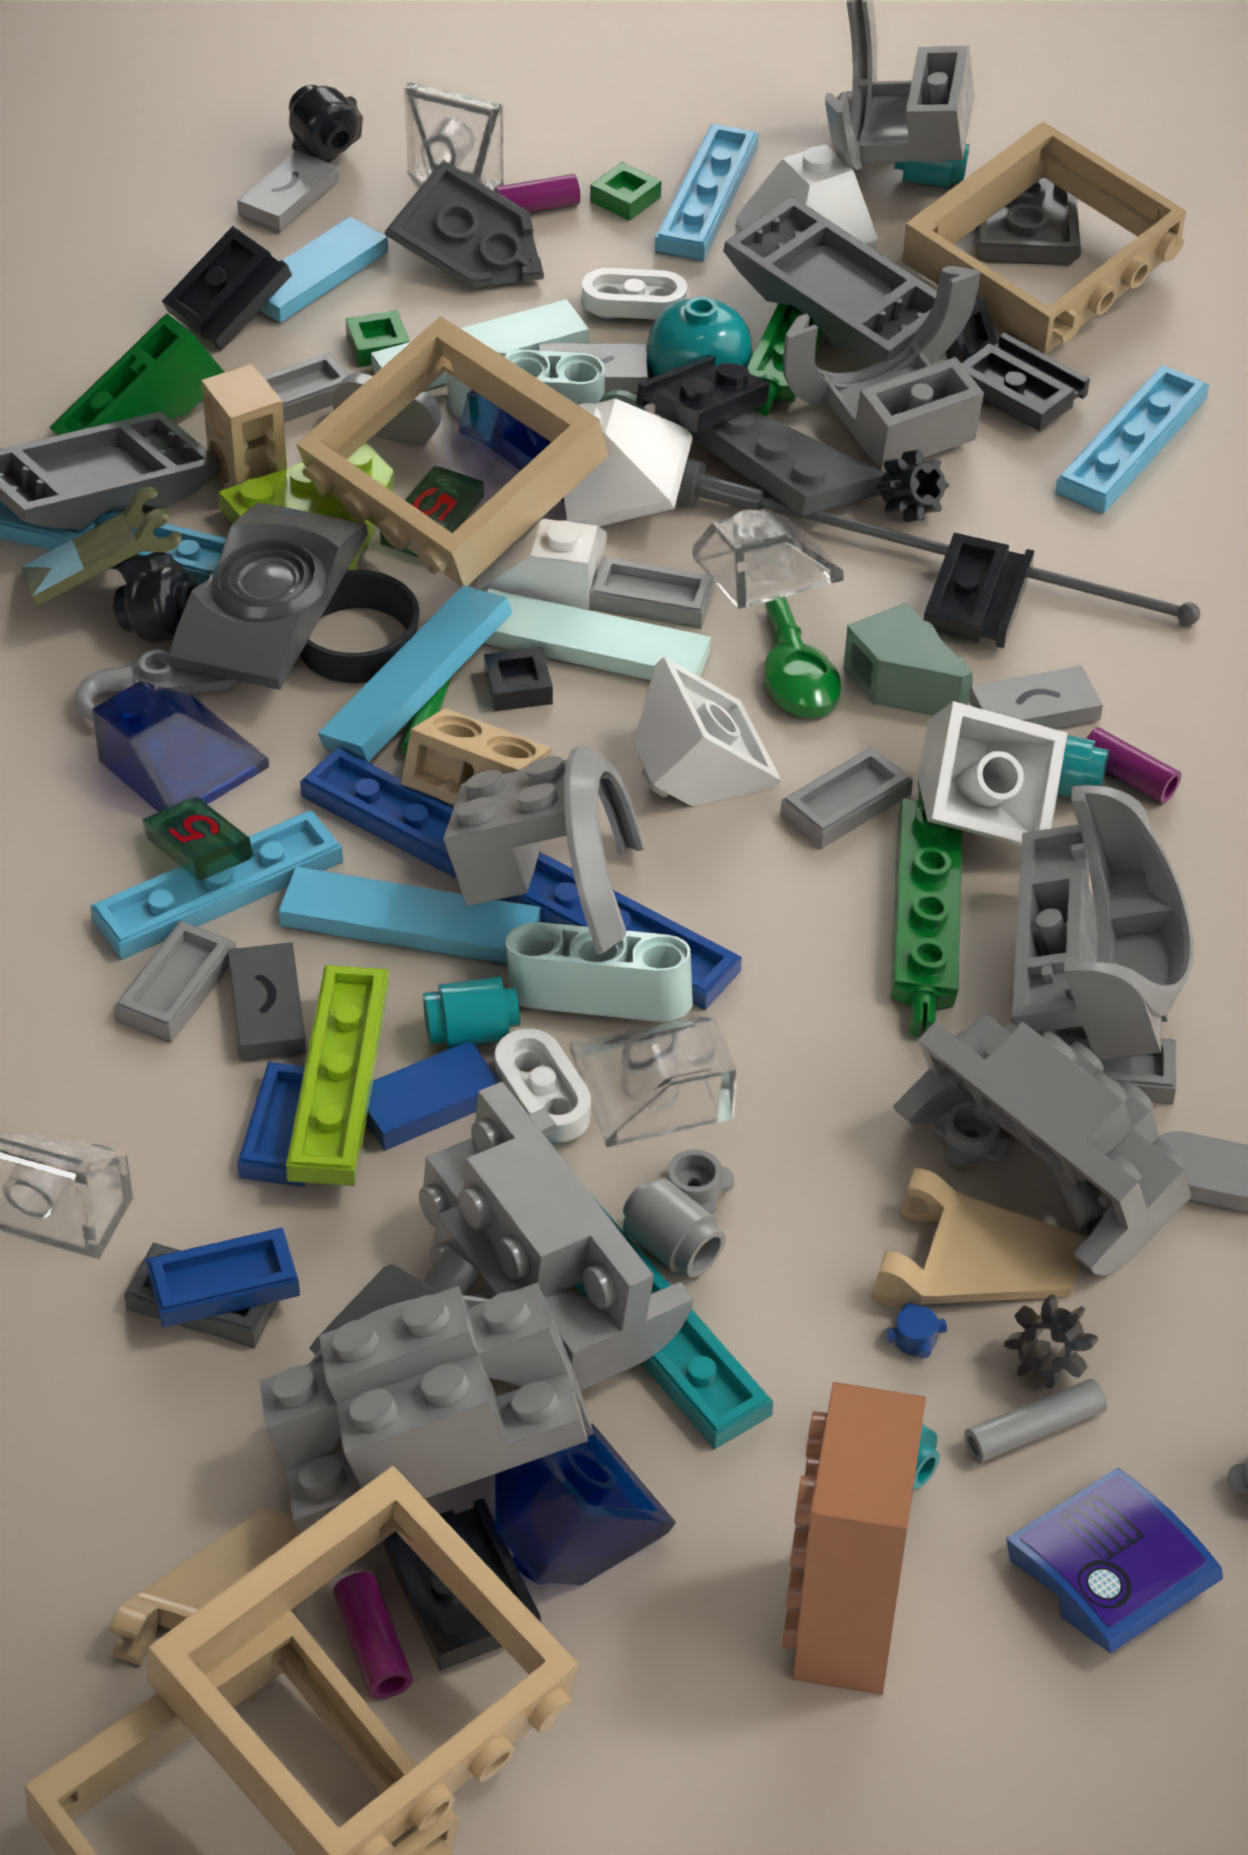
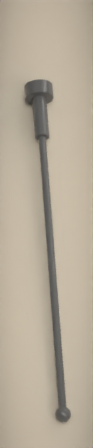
(697, 484)

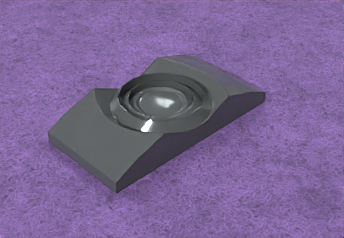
(833, 277)
(98, 470)
(265, 594)

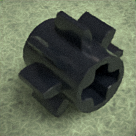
(912, 486)
(1064, 1328)

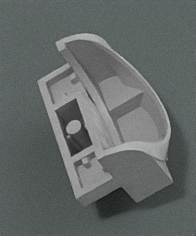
(1108, 958)
(1066, 1115)
(529, 1220)
(418, 1397)

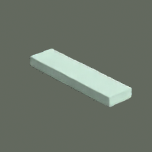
(522, 330)
(597, 638)

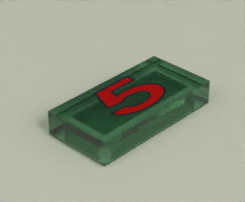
(444, 498)
(198, 838)

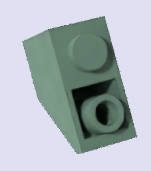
(905, 662)

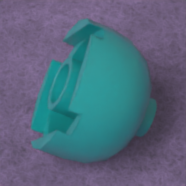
(695, 330)

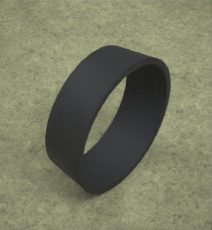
(369, 591)

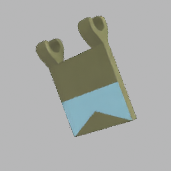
(99, 549)

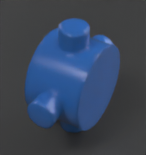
(916, 1330)

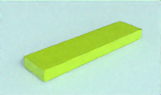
(338, 1076)

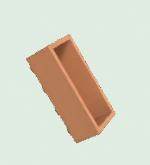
(851, 1536)

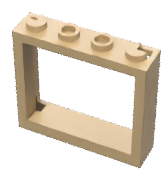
(1081, 173)
(464, 554)
(287, 1578)
(155, 1730)

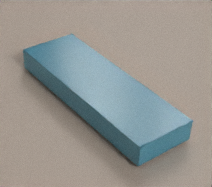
(325, 265)

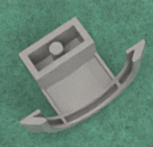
(901, 118)
(901, 400)
(507, 816)

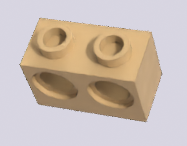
(243, 425)
(456, 747)

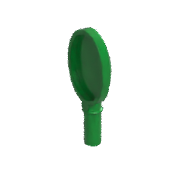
(796, 673)

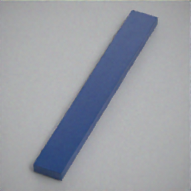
(418, 825)

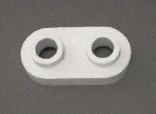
(631, 292)
(549, 1085)

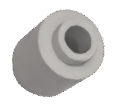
(673, 1227)

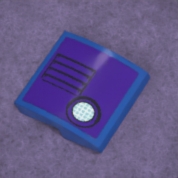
(1114, 1559)

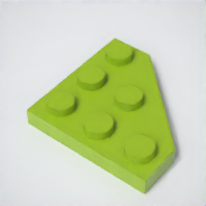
(295, 491)

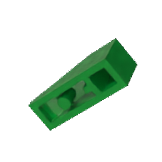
(152, 376)

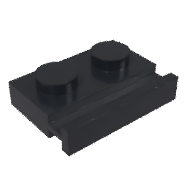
(227, 288)
(1025, 381)
(703, 393)
(978, 589)
(444, 1621)

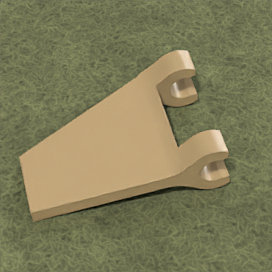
(976, 1252)
(198, 1582)

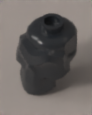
(323, 121)
(153, 595)

